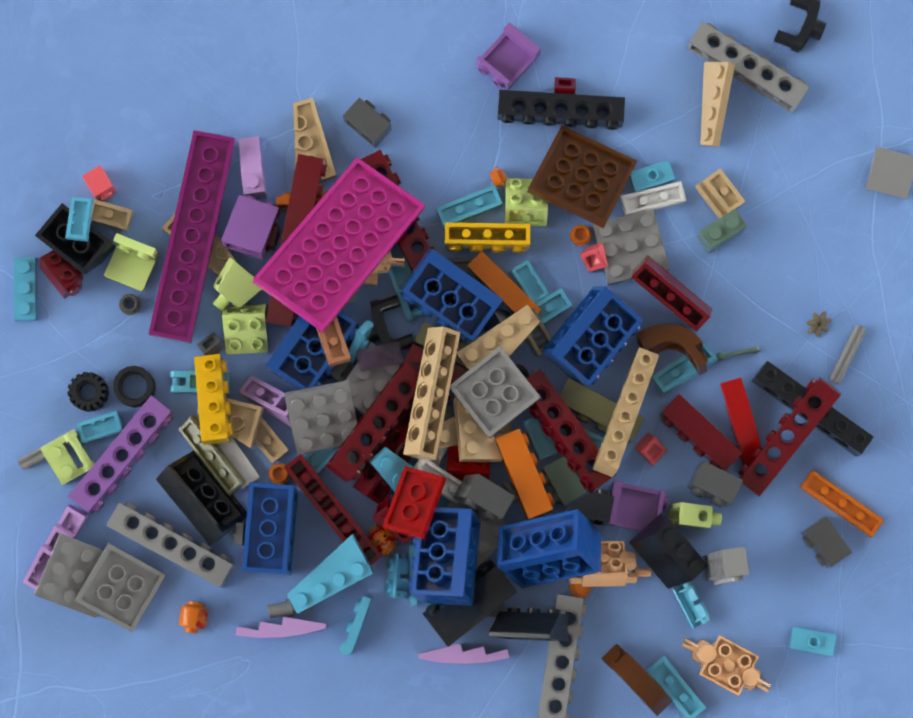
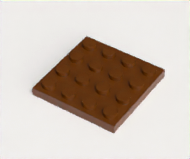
(582, 176)

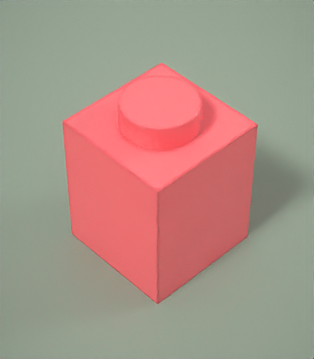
(99, 184)

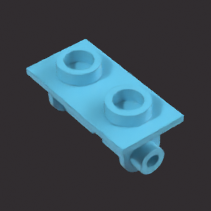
(395, 585)
(695, 613)

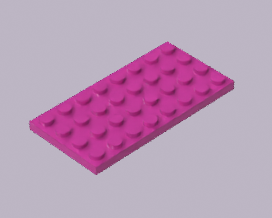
(339, 244)

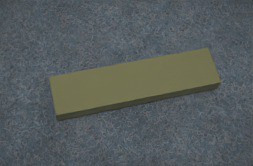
(212, 457)

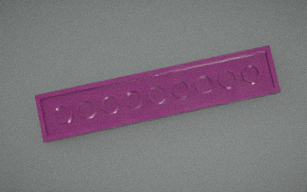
(192, 237)

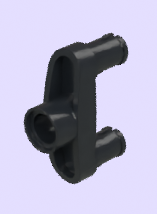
(811, 27)
(379, 328)

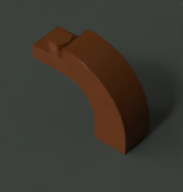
(674, 337)
(637, 679)

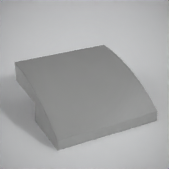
(890, 173)

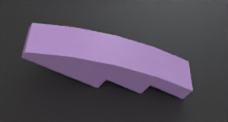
(69, 525)
(289, 627)
(455, 655)

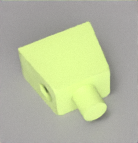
(234, 286)
(693, 515)

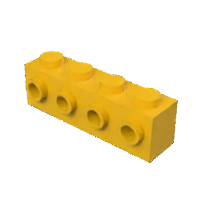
(487, 236)
(212, 399)

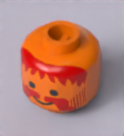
(382, 540)
(193, 616)

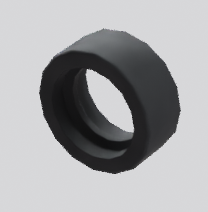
(121, 376)

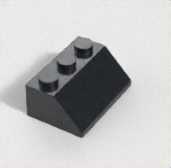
(80, 254)
(596, 507)
(668, 552)
(530, 625)

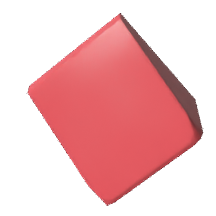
(594, 257)
(650, 448)

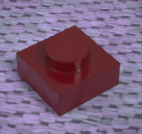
(564, 85)

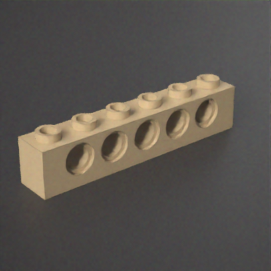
(431, 393)
(625, 412)

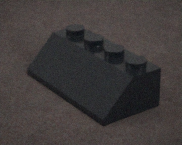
(201, 497)
(489, 593)

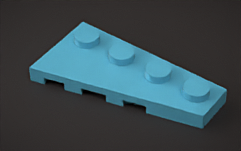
(391, 467)
(334, 574)

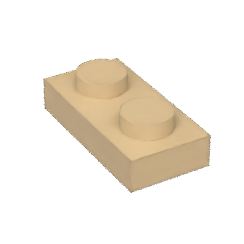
(111, 215)
(270, 443)

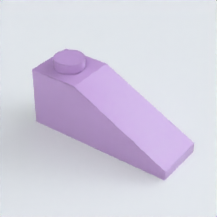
(252, 167)
(267, 397)

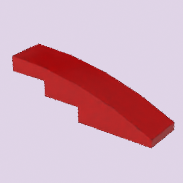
(741, 418)

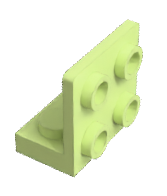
(522, 206)
(131, 263)
(245, 329)

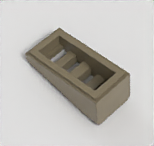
(545, 335)

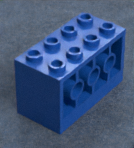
(464, 292)
(599, 317)
(298, 350)
(270, 529)
(549, 549)
(447, 558)

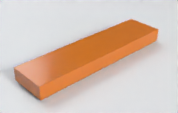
(500, 283)
(841, 503)

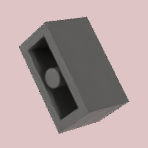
(367, 121)
(825, 542)

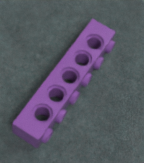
(110, 458)

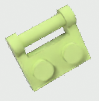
(62, 461)

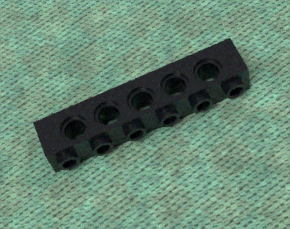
(570, 102)
(833, 424)

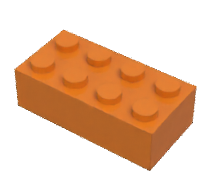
(523, 474)

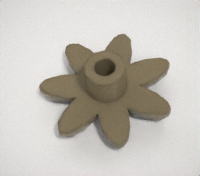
(818, 323)

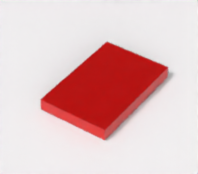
(414, 503)

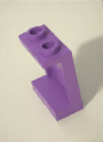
(508, 57)
(250, 226)
(635, 505)

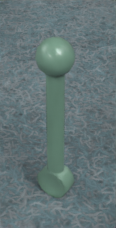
(720, 356)

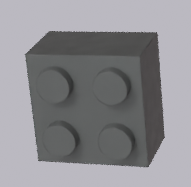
(714, 484)
(483, 497)

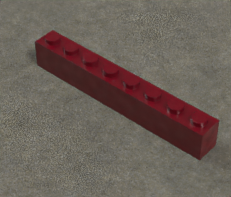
(302, 200)

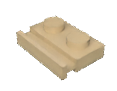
(720, 193)

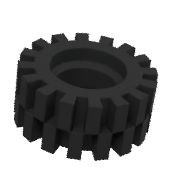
(97, 400)

